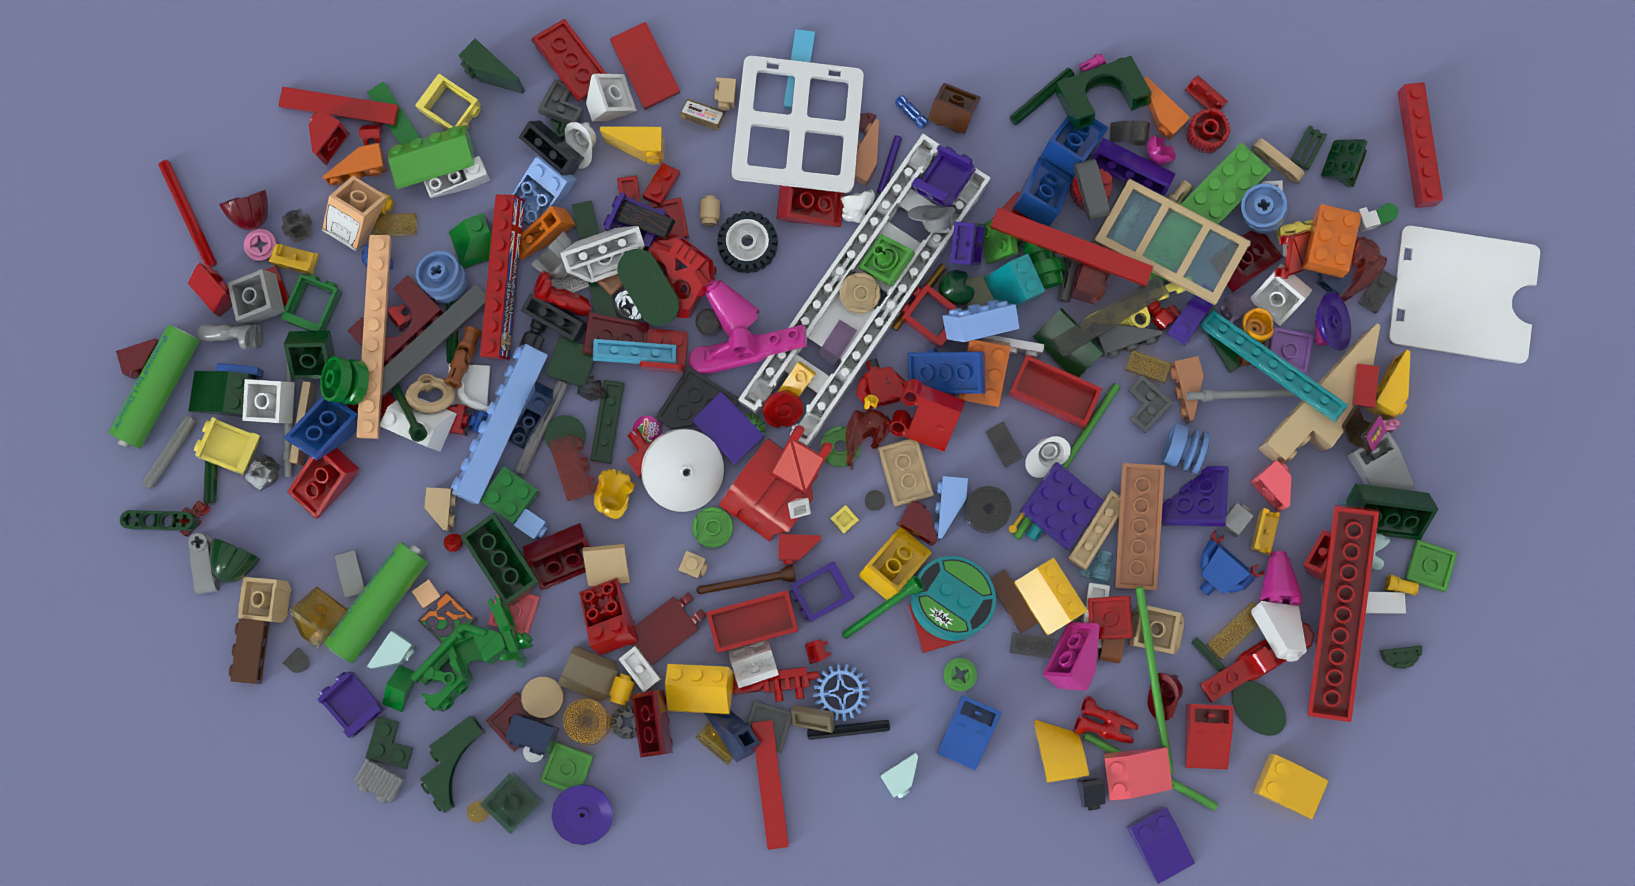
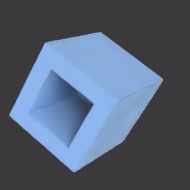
(531, 525)

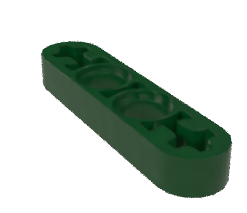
(158, 520)

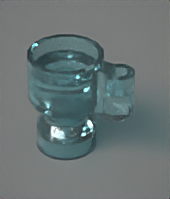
(1100, 570)

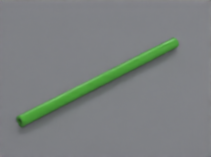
(1175, 784)

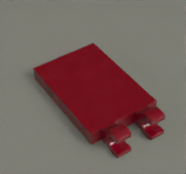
(666, 628)

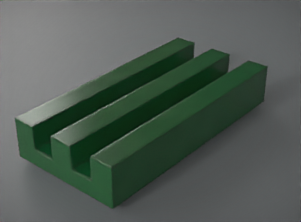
(1316, 133)

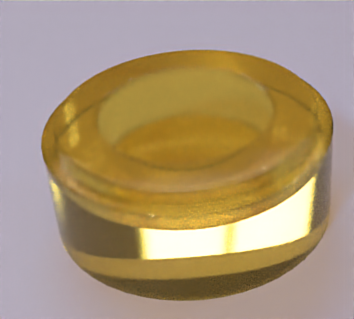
(476, 812)

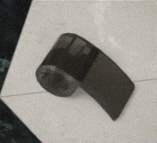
(1134, 131)

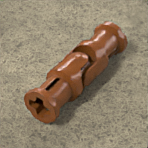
(462, 357)

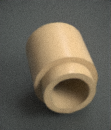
(709, 210)

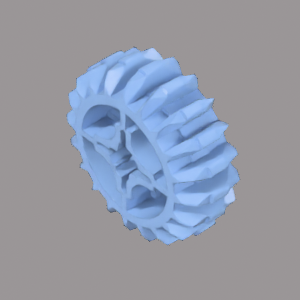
(839, 674)

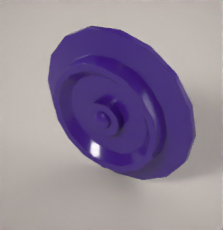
(1334, 321)
(582, 814)

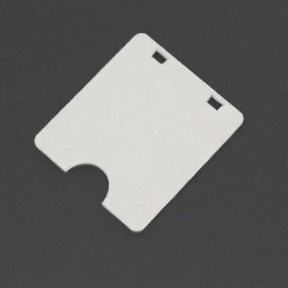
(1461, 294)

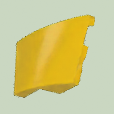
(1060, 752)

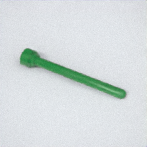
(913, 586)

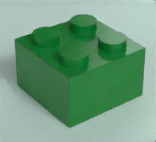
(509, 495)

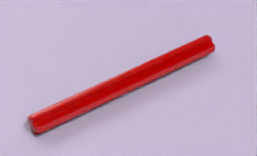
(187, 213)

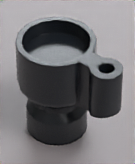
(533, 336)

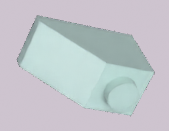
(392, 651)
(900, 776)

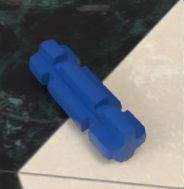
(911, 111)

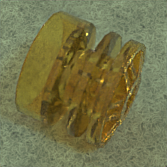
(575, 718)

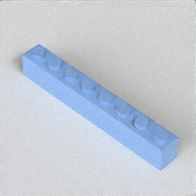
(499, 424)

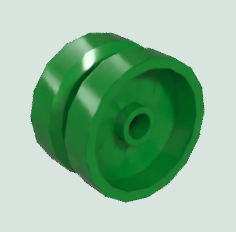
(344, 380)

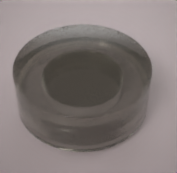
(875, 500)

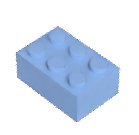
(980, 321)

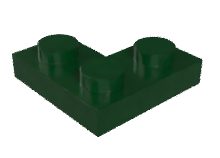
(382, 746)

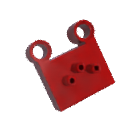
(933, 418)

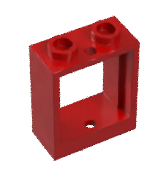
(908, 308)

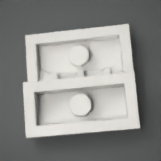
(753, 663)

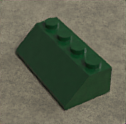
(1400, 511)
(500, 560)

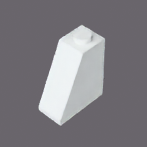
(1281, 628)

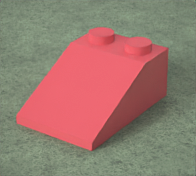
(1137, 773)

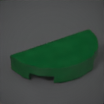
(1401, 657)

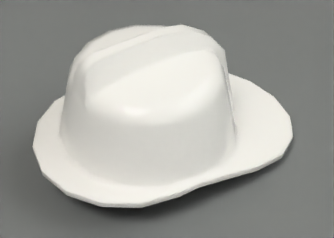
(582, 139)
(1045, 454)

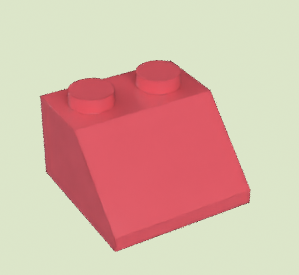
(1274, 485)

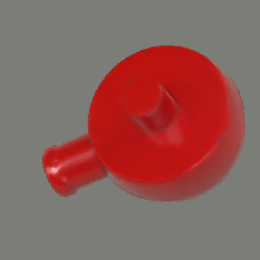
(453, 542)

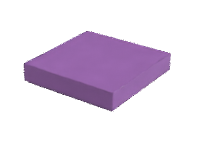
(1293, 347)

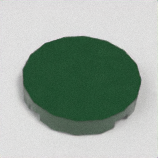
(564, 426)

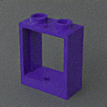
(964, 243)
(841, 583)

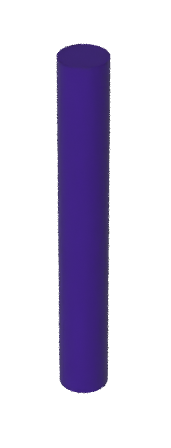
(889, 163)

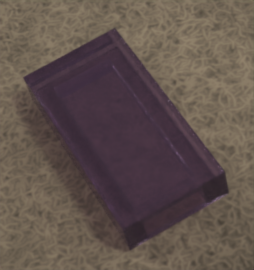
(837, 342)

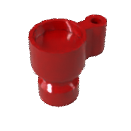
(1163, 316)

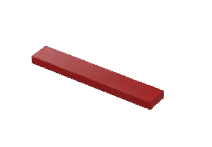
(339, 106)
(770, 785)

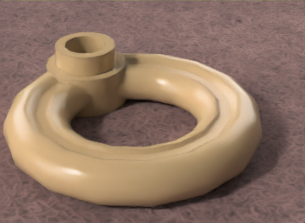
(427, 383)

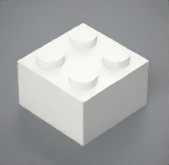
(268, 401)

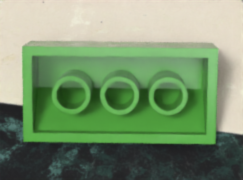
(431, 156)

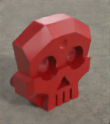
(696, 275)

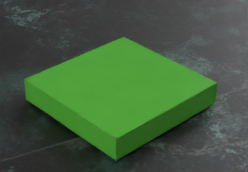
(1430, 566)
(566, 767)

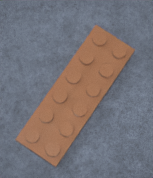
(1139, 526)

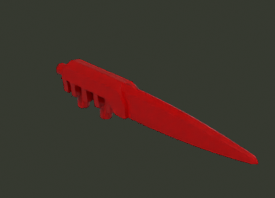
(788, 679)

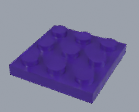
(1061, 506)

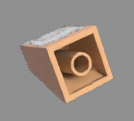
(353, 212)

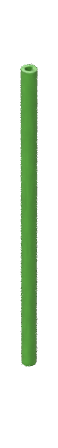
(1077, 444)
(1150, 654)

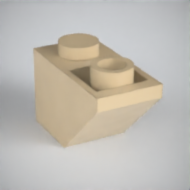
(440, 505)

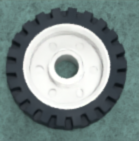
(750, 257)

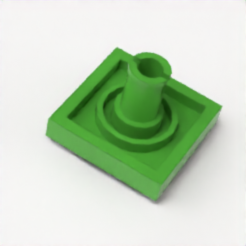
(999, 245)
(886, 260)

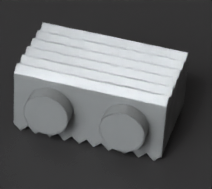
(379, 781)

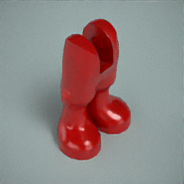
(562, 298)
(1112, 721)

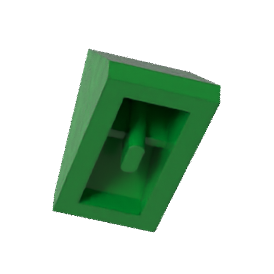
(398, 688)

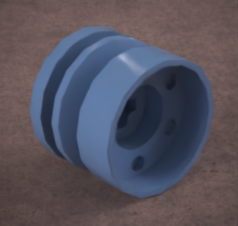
(1186, 448)

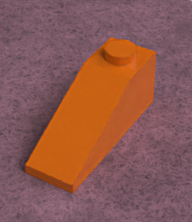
(1165, 113)
(545, 231)

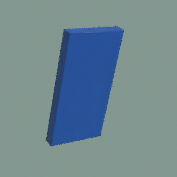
(949, 371)

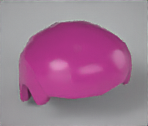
(1159, 152)

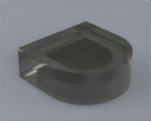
(297, 661)

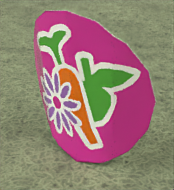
(648, 427)

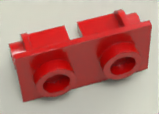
(1205, 94)

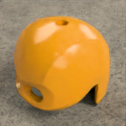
(1261, 321)

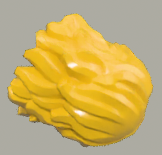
(613, 493)

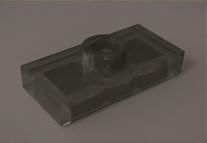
(1004, 444)

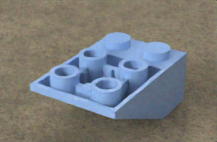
(542, 188)

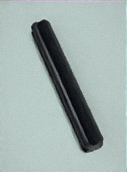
(851, 729)

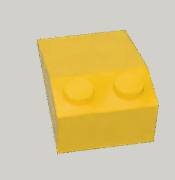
(640, 142)
(1393, 388)
(895, 563)
(1291, 786)

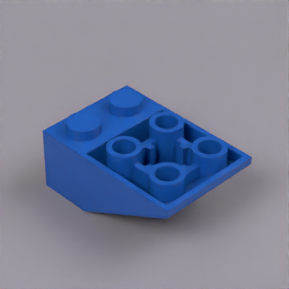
(969, 732)

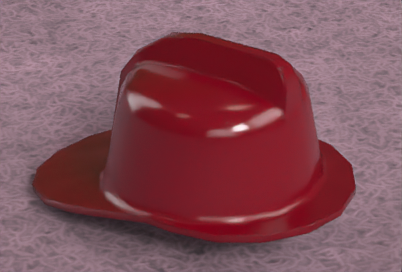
(1171, 692)

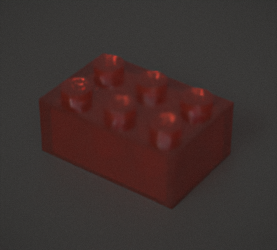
(572, 467)

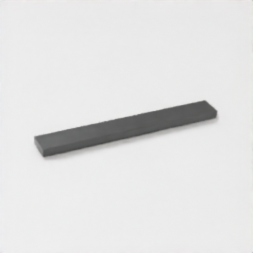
(432, 338)

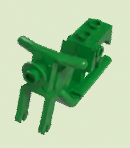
(467, 645)

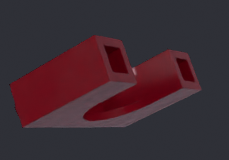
(423, 314)

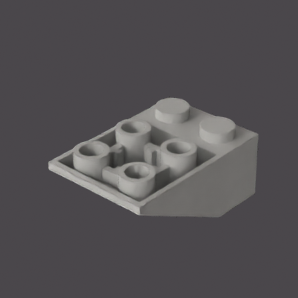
(1382, 467)

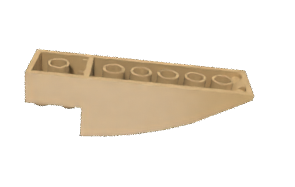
(1310, 425)

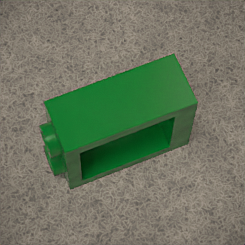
(297, 295)

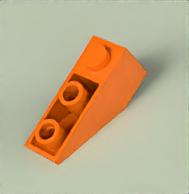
(360, 163)

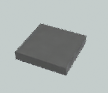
(781, 720)

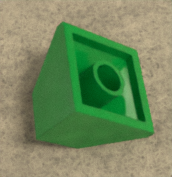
(472, 240)

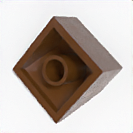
(953, 108)

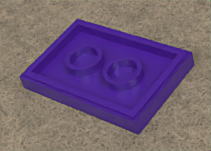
(728, 428)

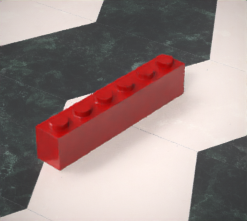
(1420, 145)

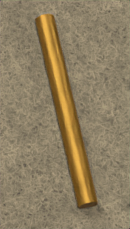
(931, 282)

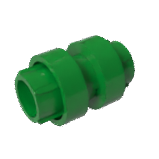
(1046, 265)

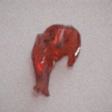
(1369, 265)
(862, 426)

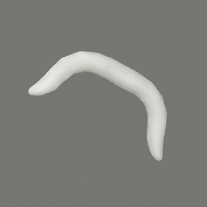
(470, 402)

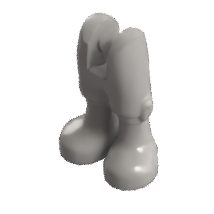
(247, 335)

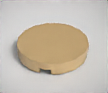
(859, 293)
(542, 697)

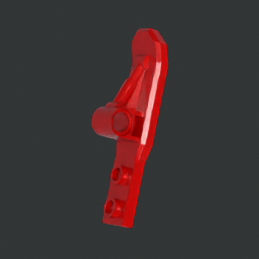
(1248, 666)

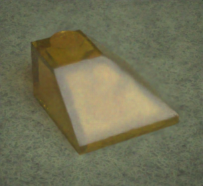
(317, 616)

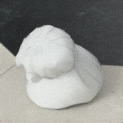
(857, 205)

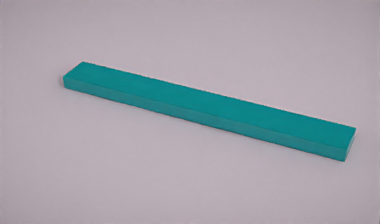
(1274, 366)

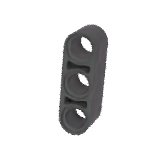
(1091, 189)

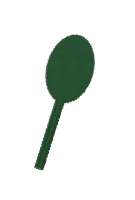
(1251, 700)

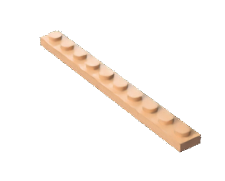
(374, 334)

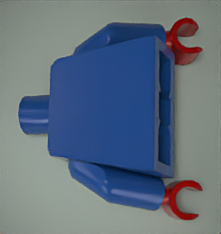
(1224, 569)

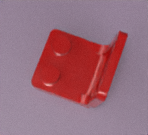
(670, 337)

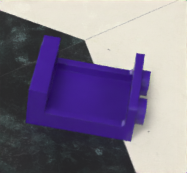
(945, 177)
(611, 223)
(350, 703)

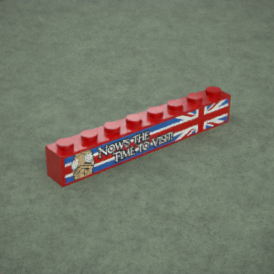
(502, 277)

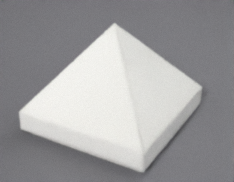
(799, 507)

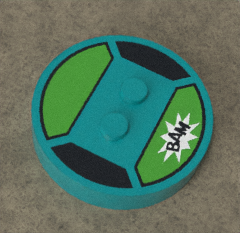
(955, 598)

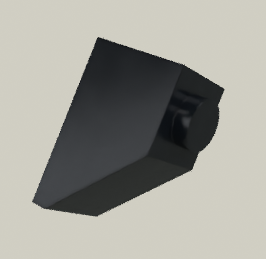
(1091, 793)

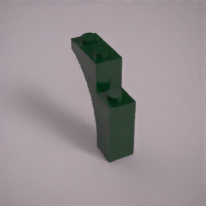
(448, 752)

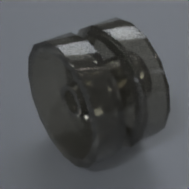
(987, 497)

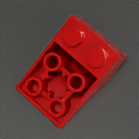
(607, 617)
(1208, 736)

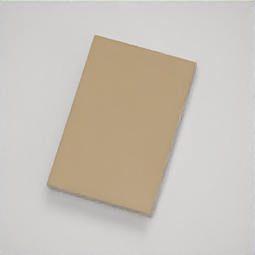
(905, 472)

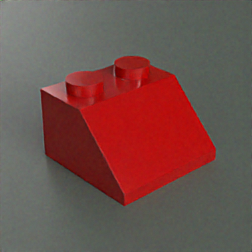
(326, 135)

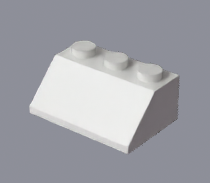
(436, 424)

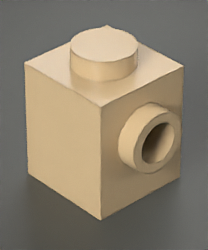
(693, 565)

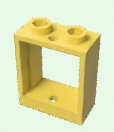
(433, 93)

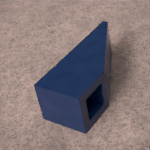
(532, 413)
(735, 734)

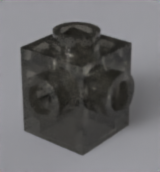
(297, 225)
(262, 472)

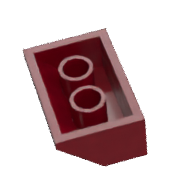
(558, 556)
(652, 723)

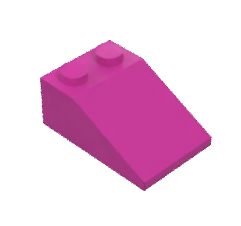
(1074, 657)

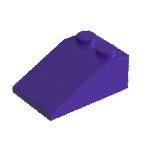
(1161, 844)

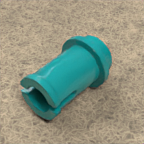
(1034, 532)

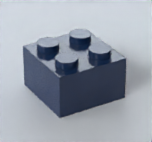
(532, 734)

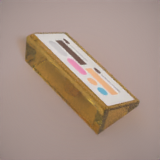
(702, 114)

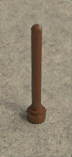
(786, 574)

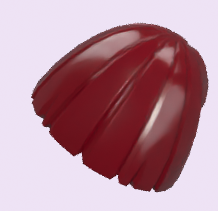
(248, 211)

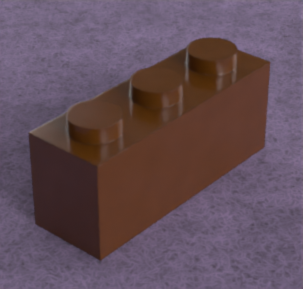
(249, 651)

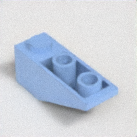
(953, 495)

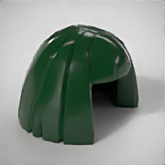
(230, 562)

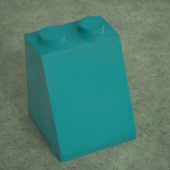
(1015, 282)

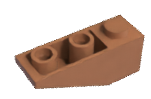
(867, 154)
(1188, 378)

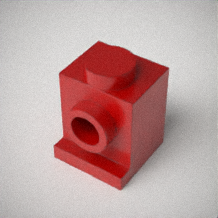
(460, 420)

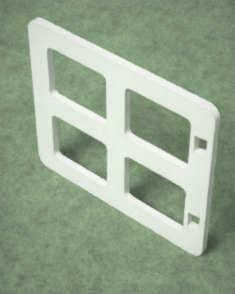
(798, 125)

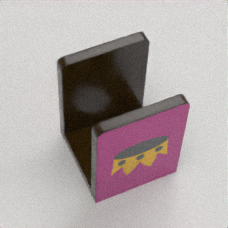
(1355, 425)

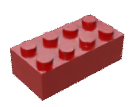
(1055, 392)
(752, 621)

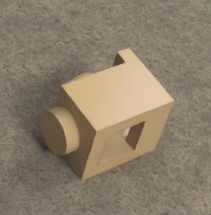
(725, 93)

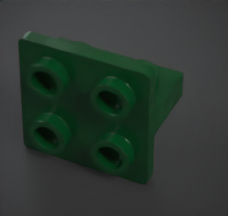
(1345, 160)

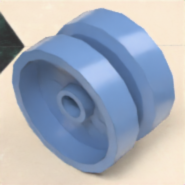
(1264, 196)
(441, 277)

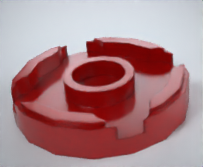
(782, 409)

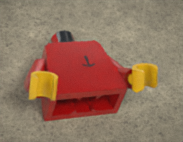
(879, 386)

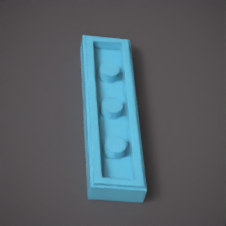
(801, 51)
(633, 352)

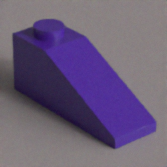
(1190, 320)

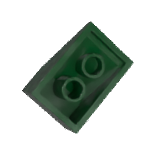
(487, 68)
(218, 392)

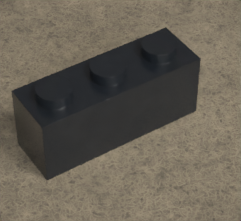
(551, 147)
(554, 317)

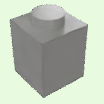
(1237, 519)

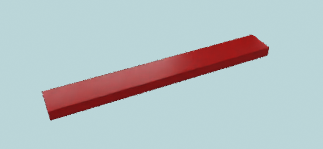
(1071, 247)

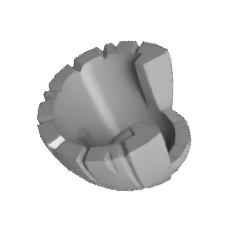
(551, 258)

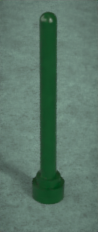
(417, 430)

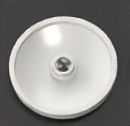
(665, 464)

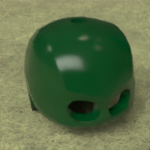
(954, 287)

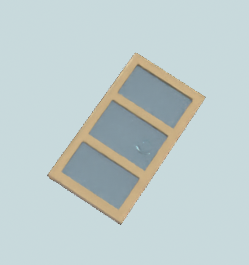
(1173, 240)

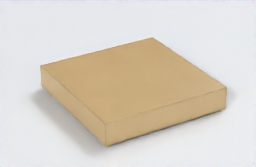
(606, 564)

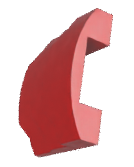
(762, 498)

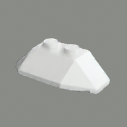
(599, 254)

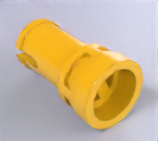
(1395, 584)

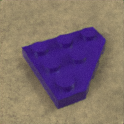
(1200, 500)

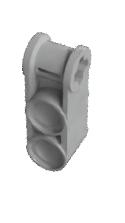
(203, 579)

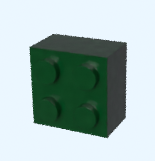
(308, 353)

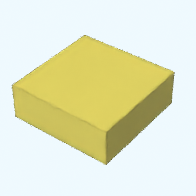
(844, 519)

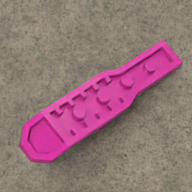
(745, 349)

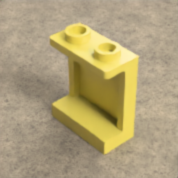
(227, 446)

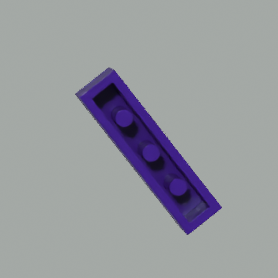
(1128, 165)

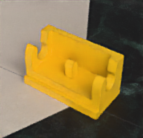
(294, 259)
(1264, 531)

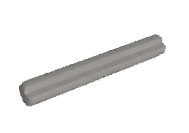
(169, 452)

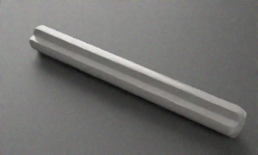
(537, 436)

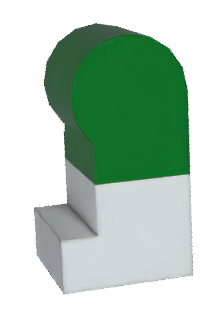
(1378, 217)

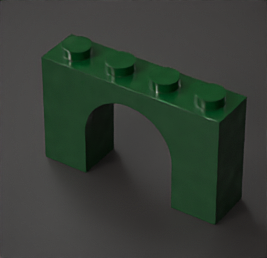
(1120, 74)

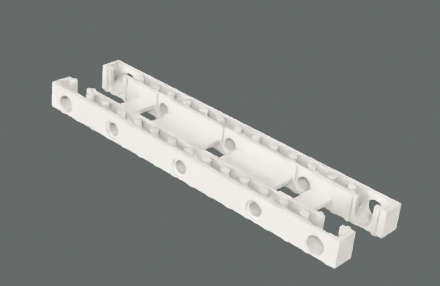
(824, 305)

